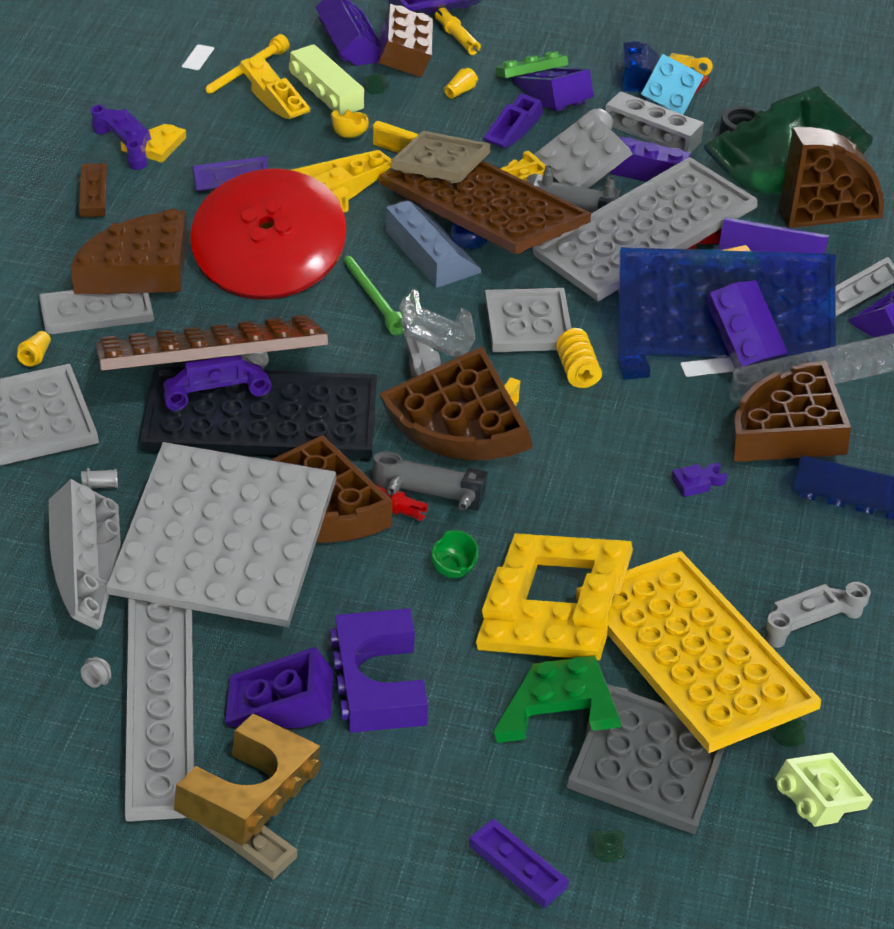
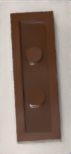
(93, 190)

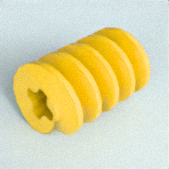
(578, 358)

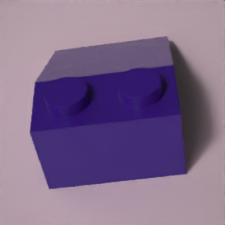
(557, 86)
(283, 691)

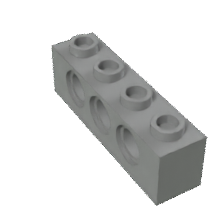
(654, 122)

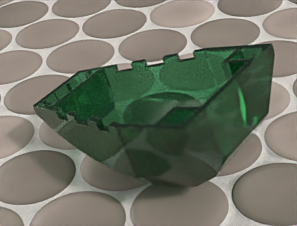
(759, 149)

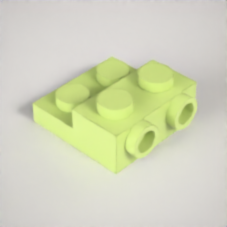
(821, 788)

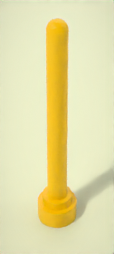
(277, 45)

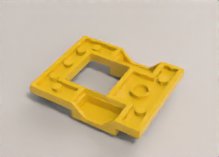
(551, 627)

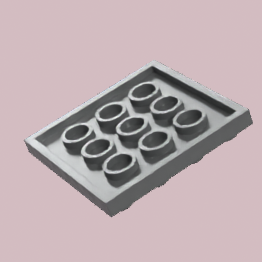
(647, 764)

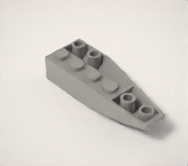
(83, 549)

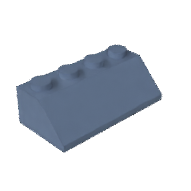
(428, 244)

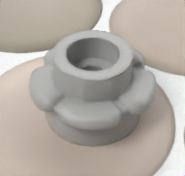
(95, 672)

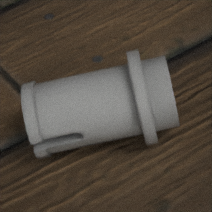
(99, 478)

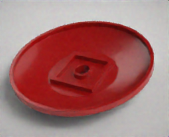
(275, 260)

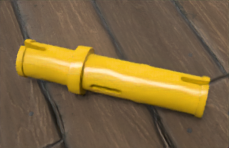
(453, 26)

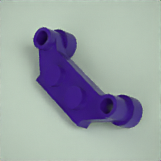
(127, 129)
(213, 374)

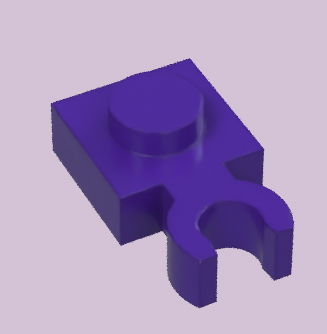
(695, 480)

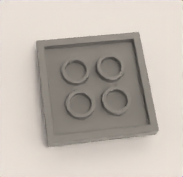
(584, 152)
(526, 318)

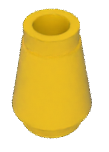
(461, 83)
(33, 349)

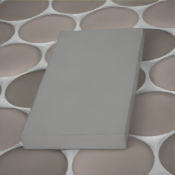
(78, 312)

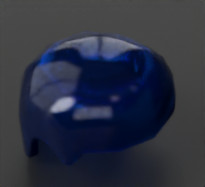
(466, 238)

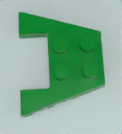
(559, 688)

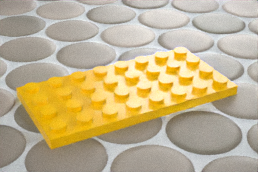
(703, 654)

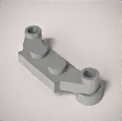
(812, 607)

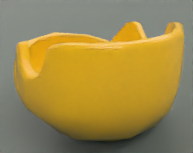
(350, 124)

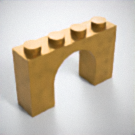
(244, 809)

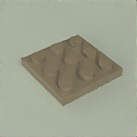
(440, 156)

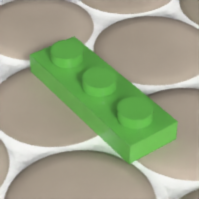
(531, 64)

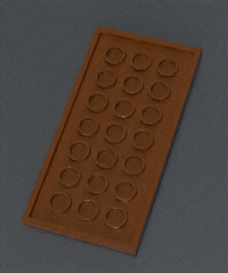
(492, 205)
(211, 343)

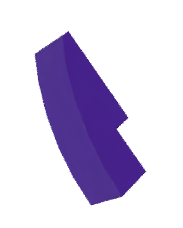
(514, 121)

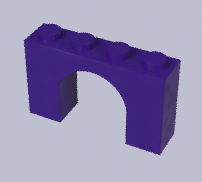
(367, 702)

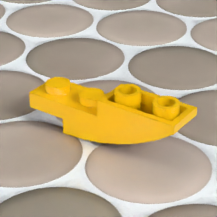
(271, 90)

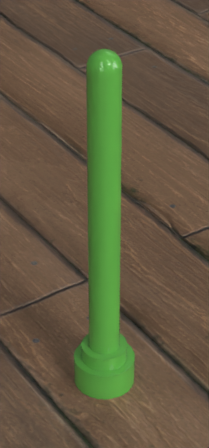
(392, 317)

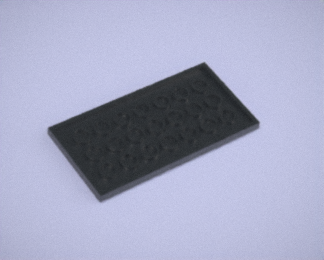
(271, 424)

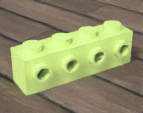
(326, 79)

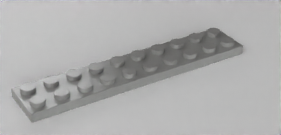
(158, 708)

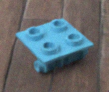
(672, 85)

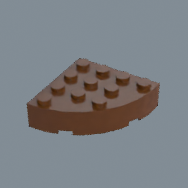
(828, 181)
(134, 256)
(459, 411)
(791, 417)
(356, 503)

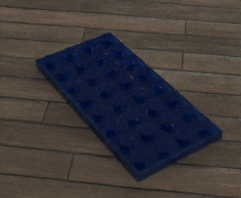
(667, 292)

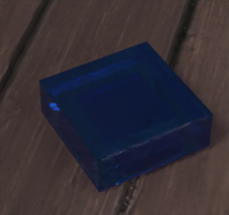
(634, 366)

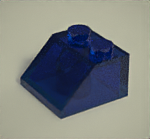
(637, 65)

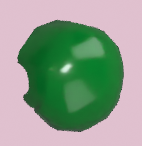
(454, 554)

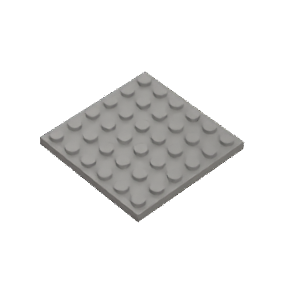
(223, 534)

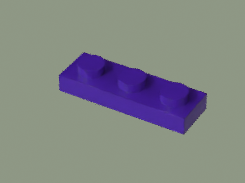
(212, 175)
(518, 863)

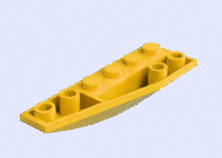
(352, 172)

